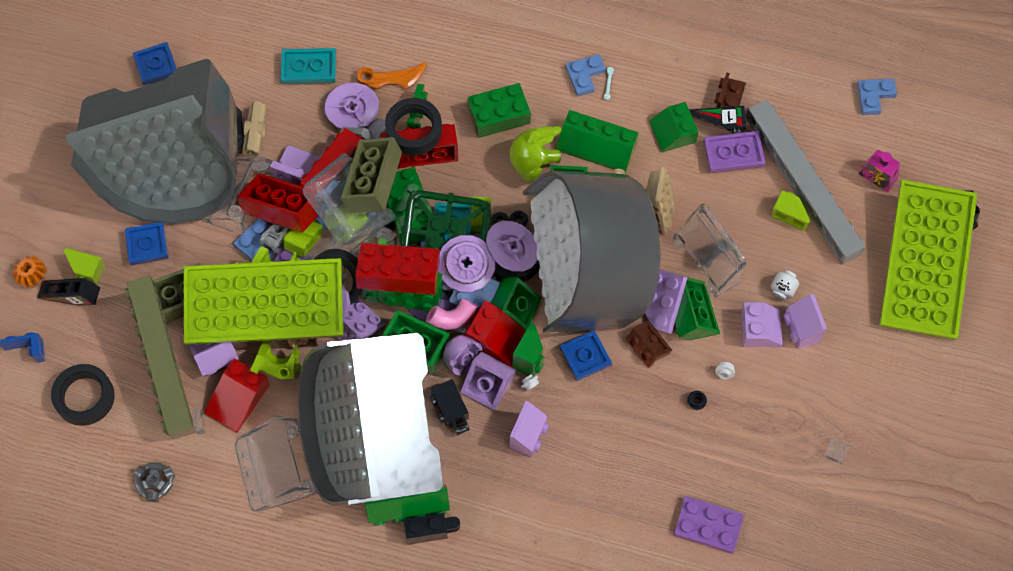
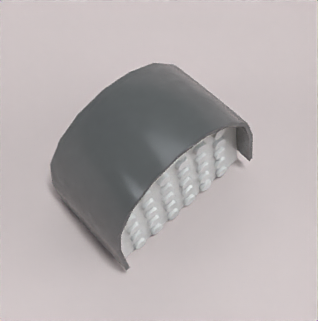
(594, 249)

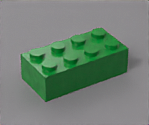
(404, 183)
(408, 300)

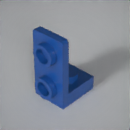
(31, 339)

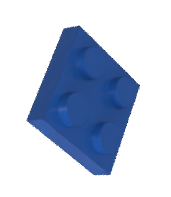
(155, 63)
(146, 243)
(585, 355)

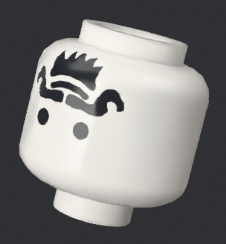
(784, 285)

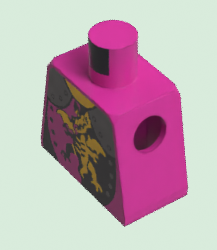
(881, 170)

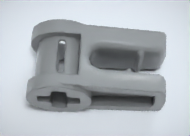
(273, 237)

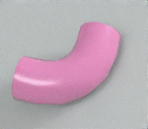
(452, 319)

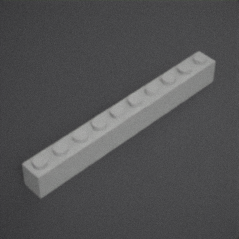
(805, 182)

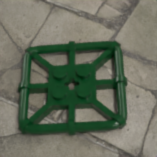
(438, 224)

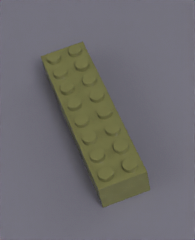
(161, 357)

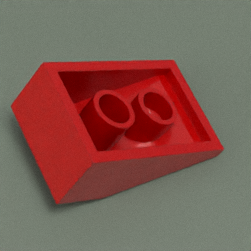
(495, 332)
(236, 395)

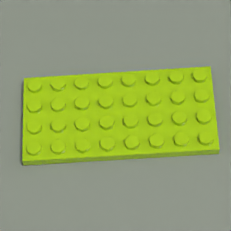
(928, 260)
(263, 301)

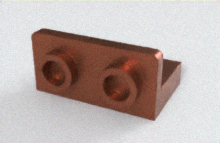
(730, 93)
(648, 343)

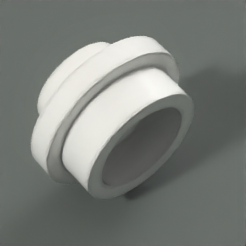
(725, 370)
(530, 382)

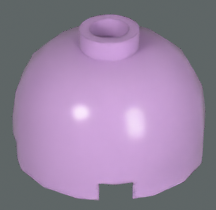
(460, 353)

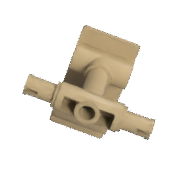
(661, 197)

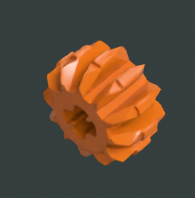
(29, 271)

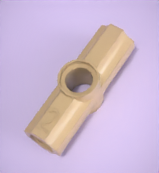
(254, 129)

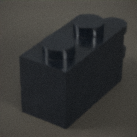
(450, 406)
(429, 528)

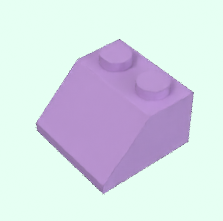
(805, 322)
(761, 325)
(213, 356)
(487, 380)
(528, 430)

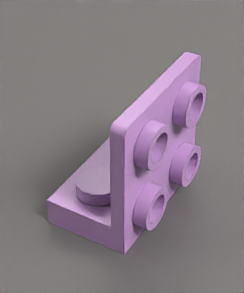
(293, 165)
(360, 322)

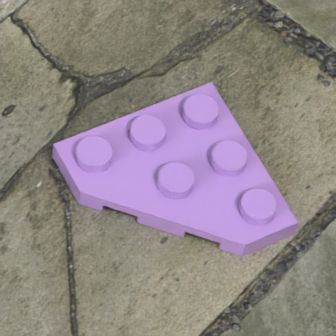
(666, 301)

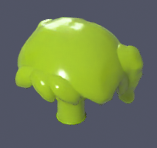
(528, 152)

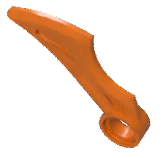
(403, 78)

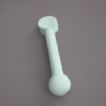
(610, 71)

